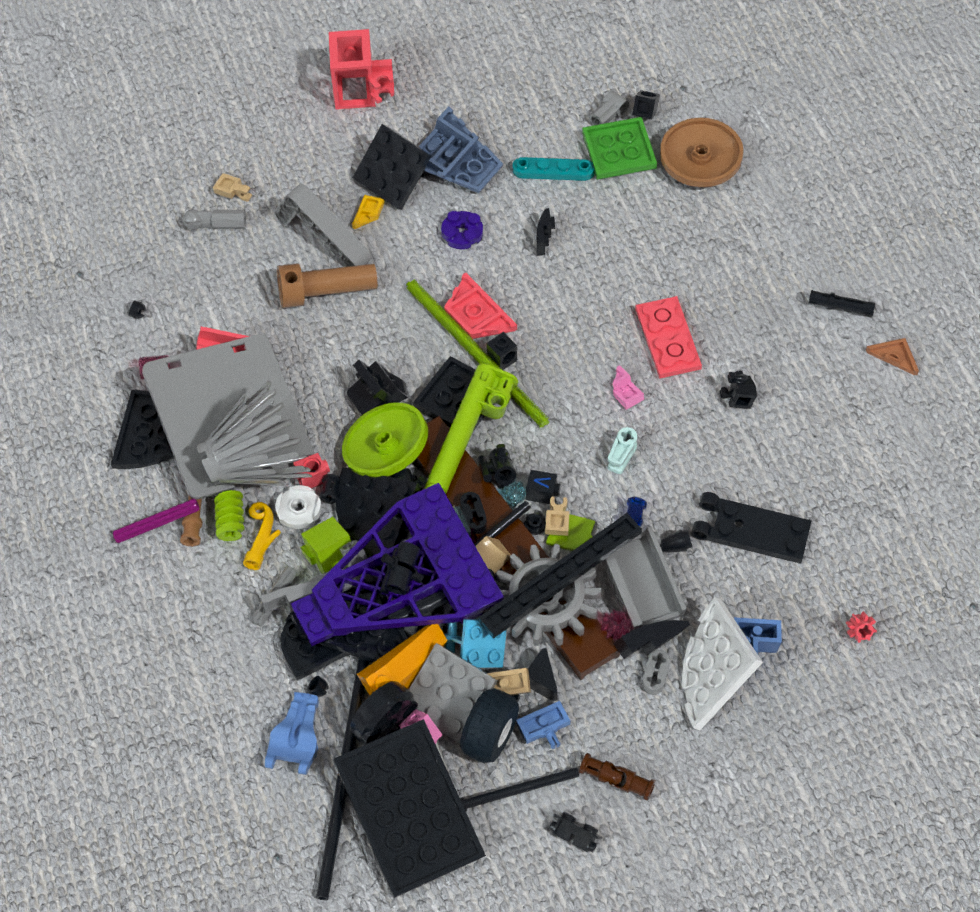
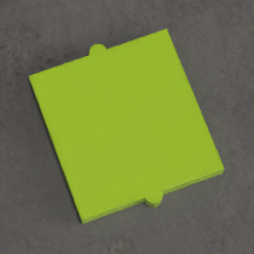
(578, 533)

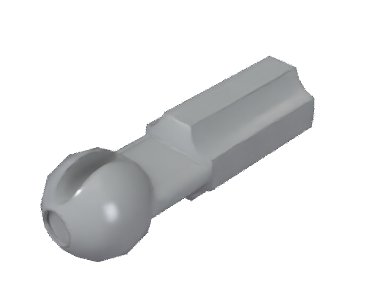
(215, 219)

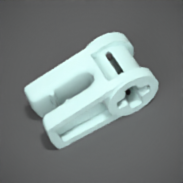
(622, 450)

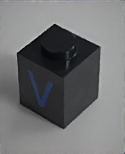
(542, 487)

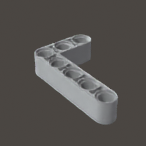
(324, 224)

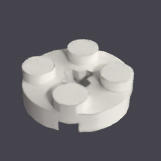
(298, 519)

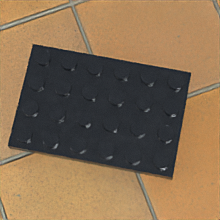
(408, 808)

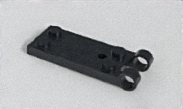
(761, 532)

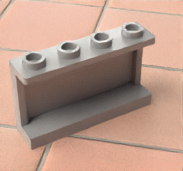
(644, 581)

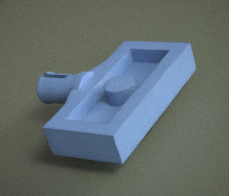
(544, 724)

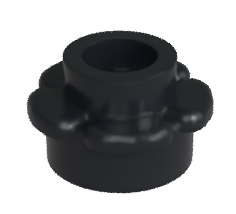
(535, 529)

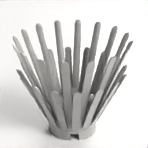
(229, 449)

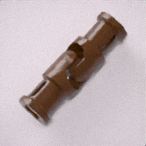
(614, 775)

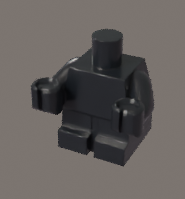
(741, 392)

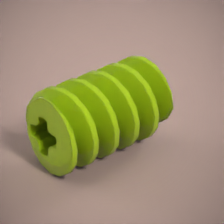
(229, 515)

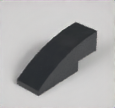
(649, 637)

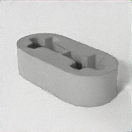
(661, 673)

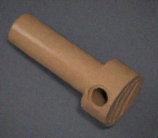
(296, 285)

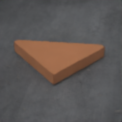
(895, 353)

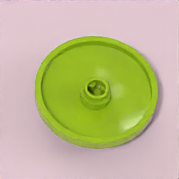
(385, 440)

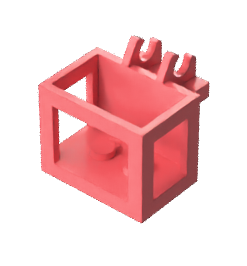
(352, 58)

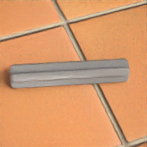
(283, 581)

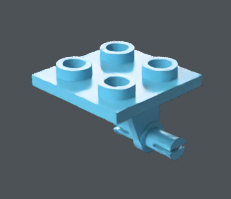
(477, 644)

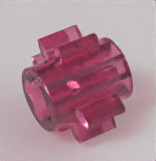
(616, 624)

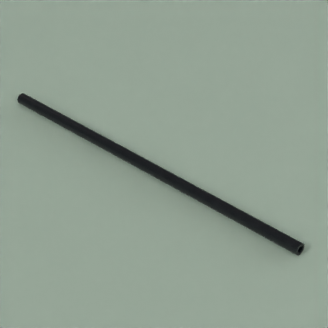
(340, 792)

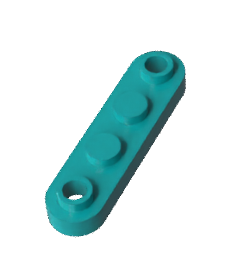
(553, 169)

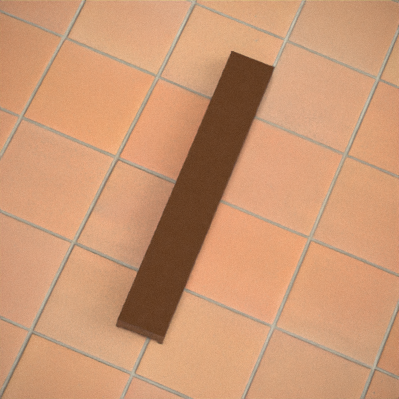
(581, 652)

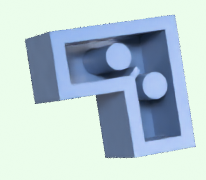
(761, 633)

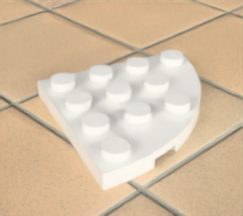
(715, 663)

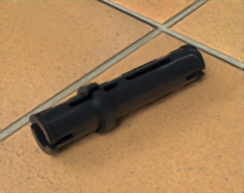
(843, 303)

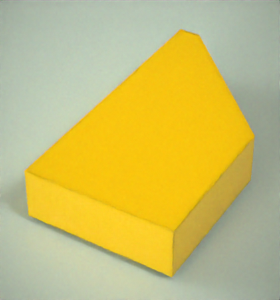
(368, 211)

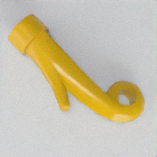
(254, 557)

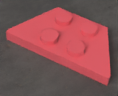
(477, 311)

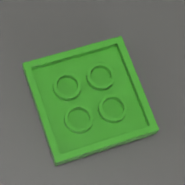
(619, 148)

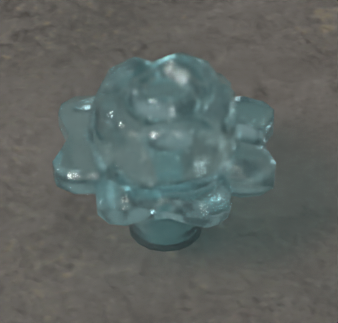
(514, 493)

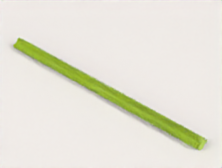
(473, 348)

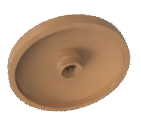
(701, 152)

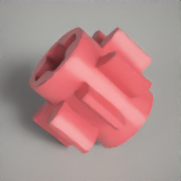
(861, 626)

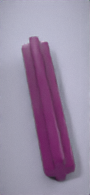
(156, 520)

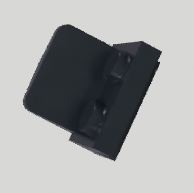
(375, 387)

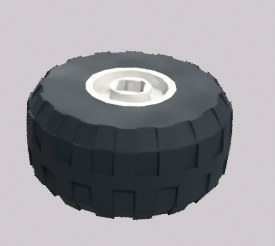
(489, 725)

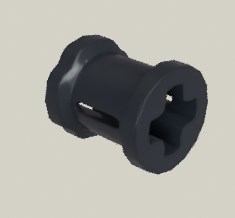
(323, 495)

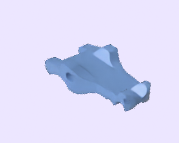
(295, 736)

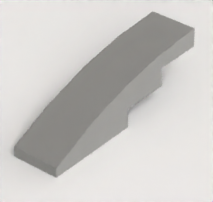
(288, 595)

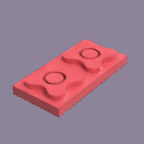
(668, 337)

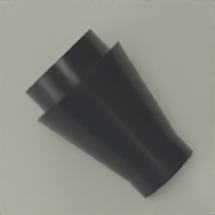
(676, 542)

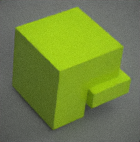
(324, 544)

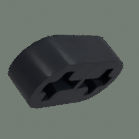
(478, 511)

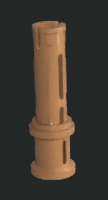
(192, 525)

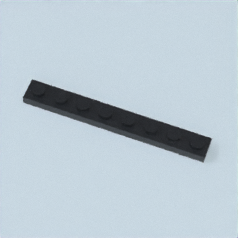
(559, 575)

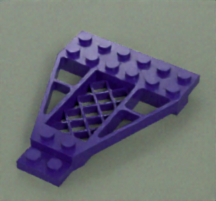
(444, 547)

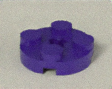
(466, 220)

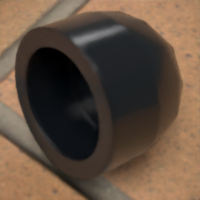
(136, 309)
(318, 686)

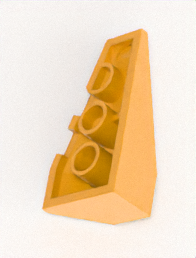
(403, 661)

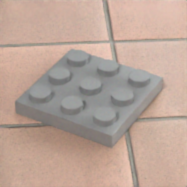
(449, 689)

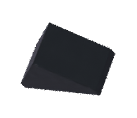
(542, 676)

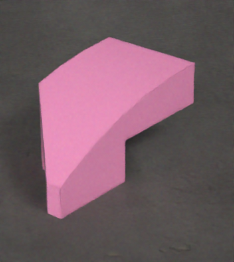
(625, 390)

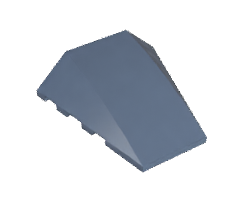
(459, 154)

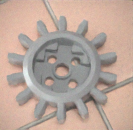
(558, 615)

